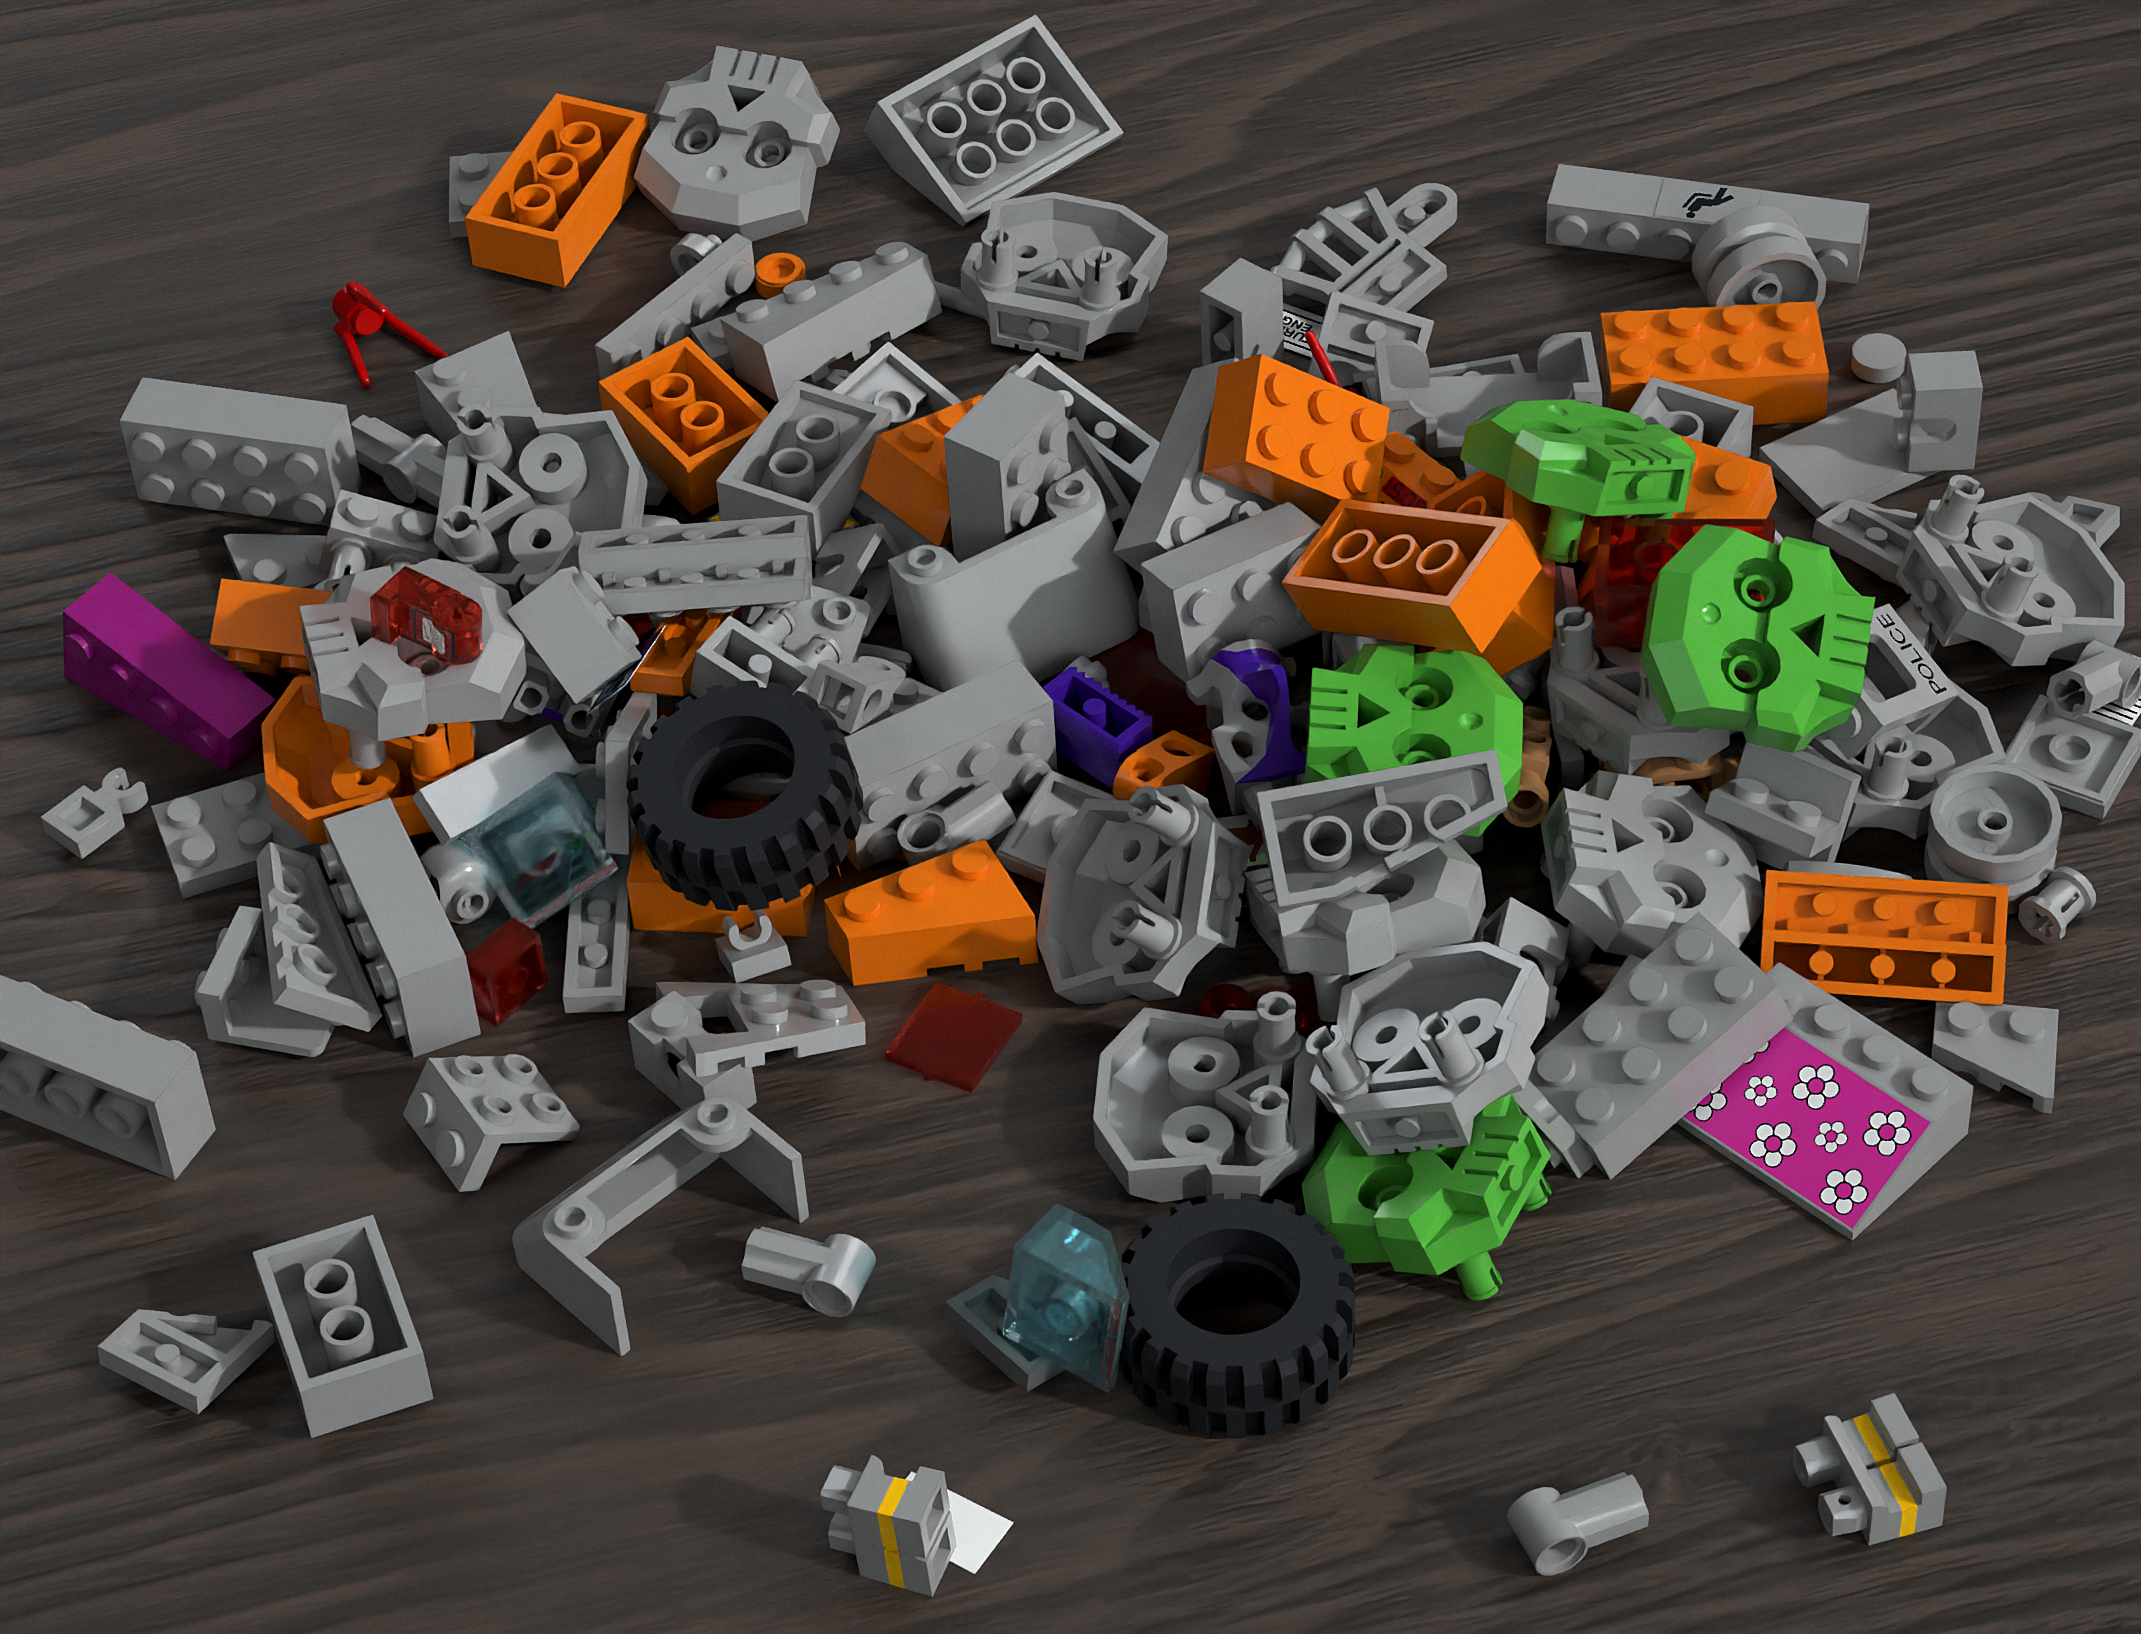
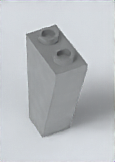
(1118, 441)

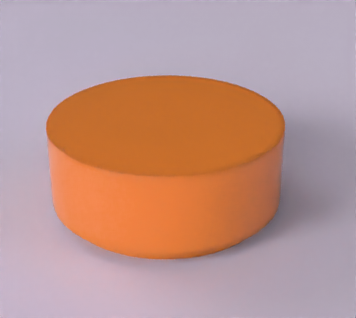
(776, 272)

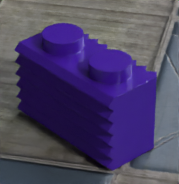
(1095, 726)

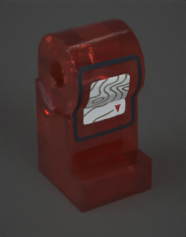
(429, 616)

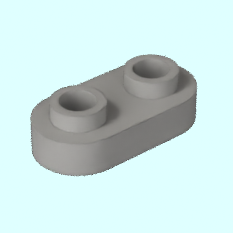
(1423, 213)

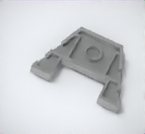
(768, 1018)

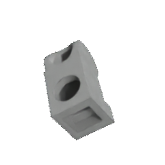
(858, 691)

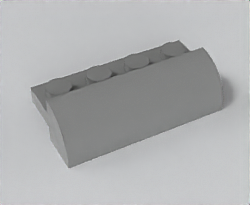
(701, 565)

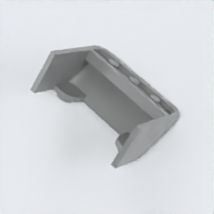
(576, 1222)

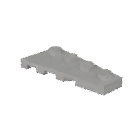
(308, 944)

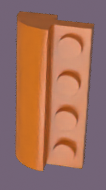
(1888, 935)

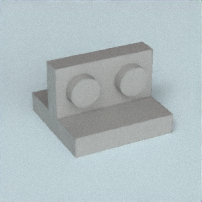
(1787, 804)

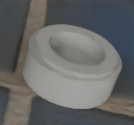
(1878, 358)

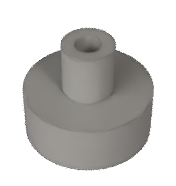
(692, 250)

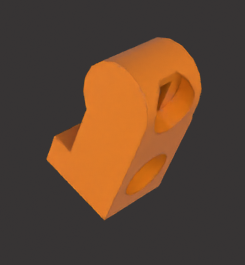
(1158, 766)

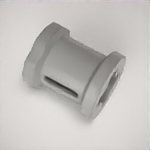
(2056, 905)

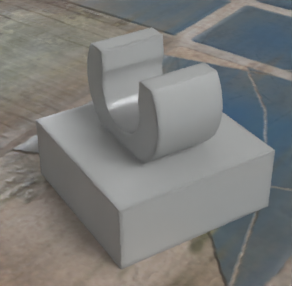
(751, 950)

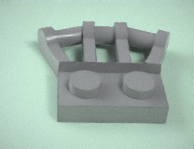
(1389, 273)

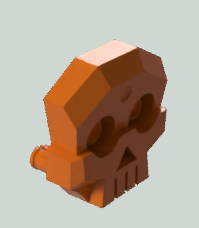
(313, 773)

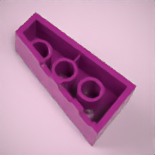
(161, 674)

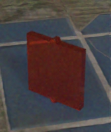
(954, 1036)

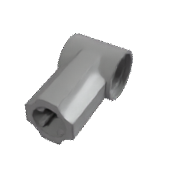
(2098, 678)
(969, 819)
(824, 1273)
(1562, 1527)

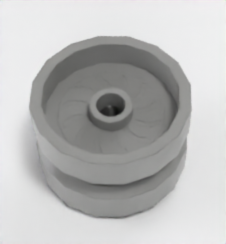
(1757, 259)
(1994, 830)

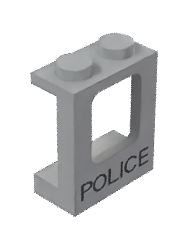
(1905, 677)

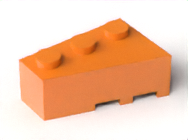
(931, 917)

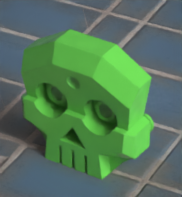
(1581, 464)
(1708, 627)
(1371, 720)
(1432, 1204)

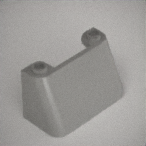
(1440, 408)
(1026, 599)

